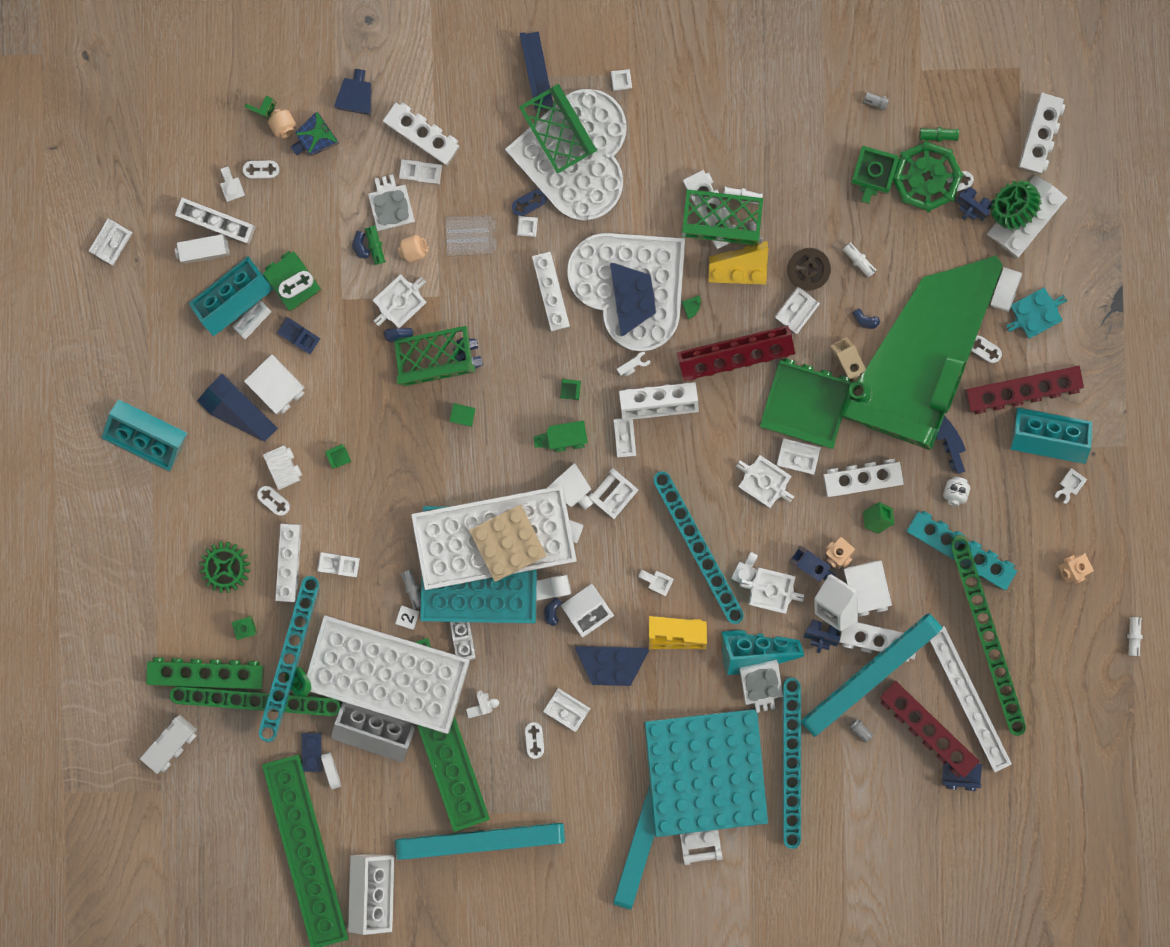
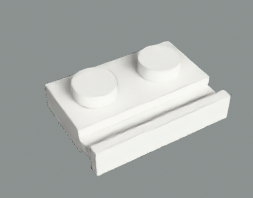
(110, 242)
(797, 310)
(798, 456)
(567, 709)

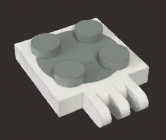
(390, 205)
(761, 684)

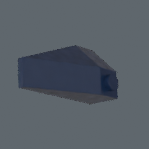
(232, 406)

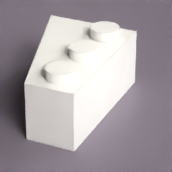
(169, 744)

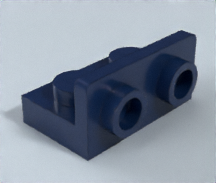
(970, 781)

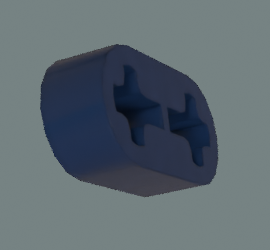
(525, 199)

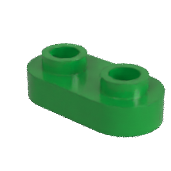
(301, 683)

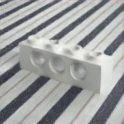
(1056, 107)
(394, 121)
(704, 179)
(215, 221)
(550, 291)
(659, 401)
(893, 478)
(288, 562)
(870, 631)

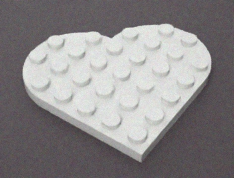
(595, 182)
(593, 285)

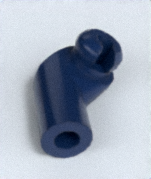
(358, 247)
(866, 322)
(394, 334)
(549, 612)

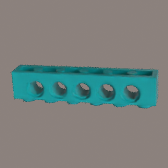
(1001, 579)

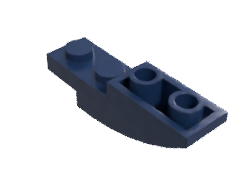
(952, 445)

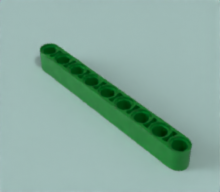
(246, 700)

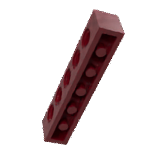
(743, 346)
(1072, 375)
(968, 760)

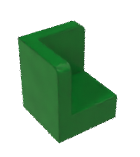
(570, 389)
(462, 415)
(338, 456)
(878, 517)

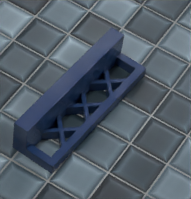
(536, 68)

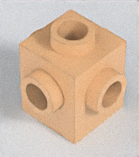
(840, 547)
(1075, 568)

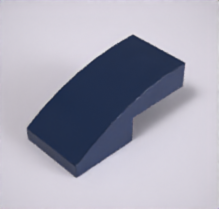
(298, 335)

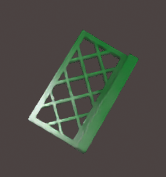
(573, 121)
(723, 233)
(438, 372)

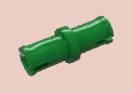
(939, 134)
(375, 245)

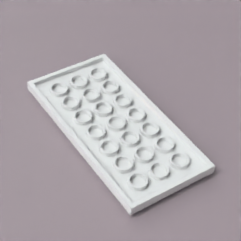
(451, 555)
(387, 674)

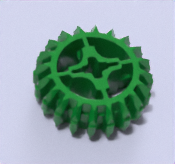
(1018, 208)
(218, 561)

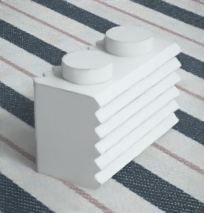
(282, 467)

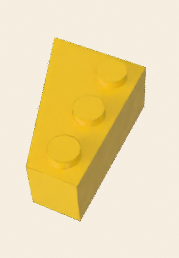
(740, 266)
(677, 633)

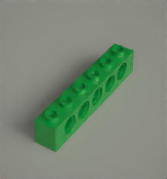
(156, 677)

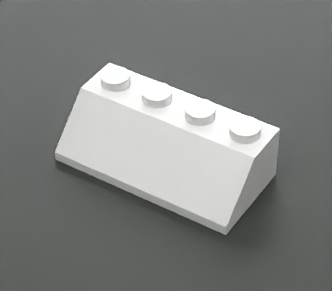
(1018, 240)
(371, 894)

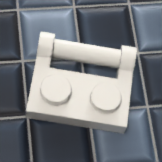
(619, 496)
(701, 840)

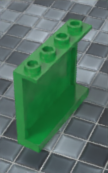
(806, 403)

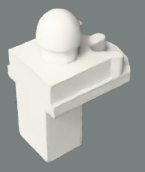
(485, 705)

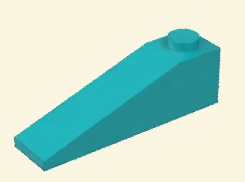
(746, 649)

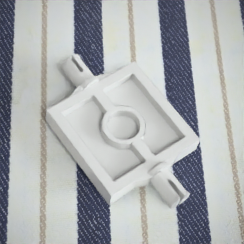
(399, 301)
(765, 481)
(771, 590)

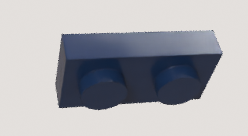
(312, 752)

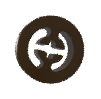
(806, 284)

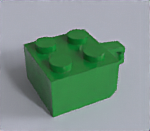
(874, 172)
(563, 436)

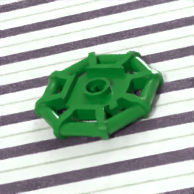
(932, 186)

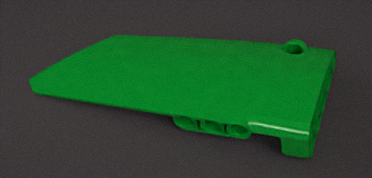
(924, 355)

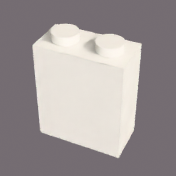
(202, 249)
(275, 385)
(870, 585)

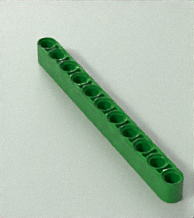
(988, 644)

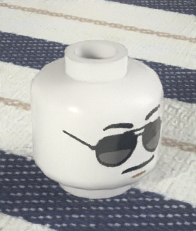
(956, 491)

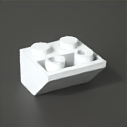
(837, 603)
(587, 610)

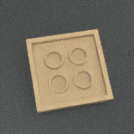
(508, 543)

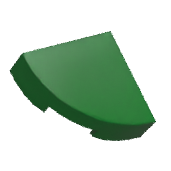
(691, 306)

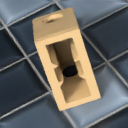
(848, 359)

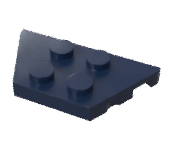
(633, 297)
(611, 664)

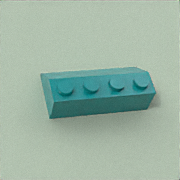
(230, 296)
(144, 435)
(1051, 435)

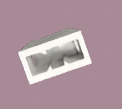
(574, 487)

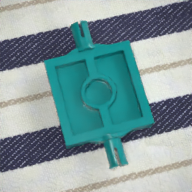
(1036, 313)

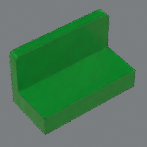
(266, 108)

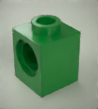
(244, 628)

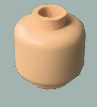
(282, 123)
(413, 248)

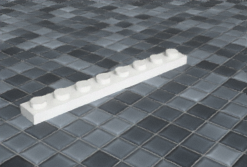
(970, 701)

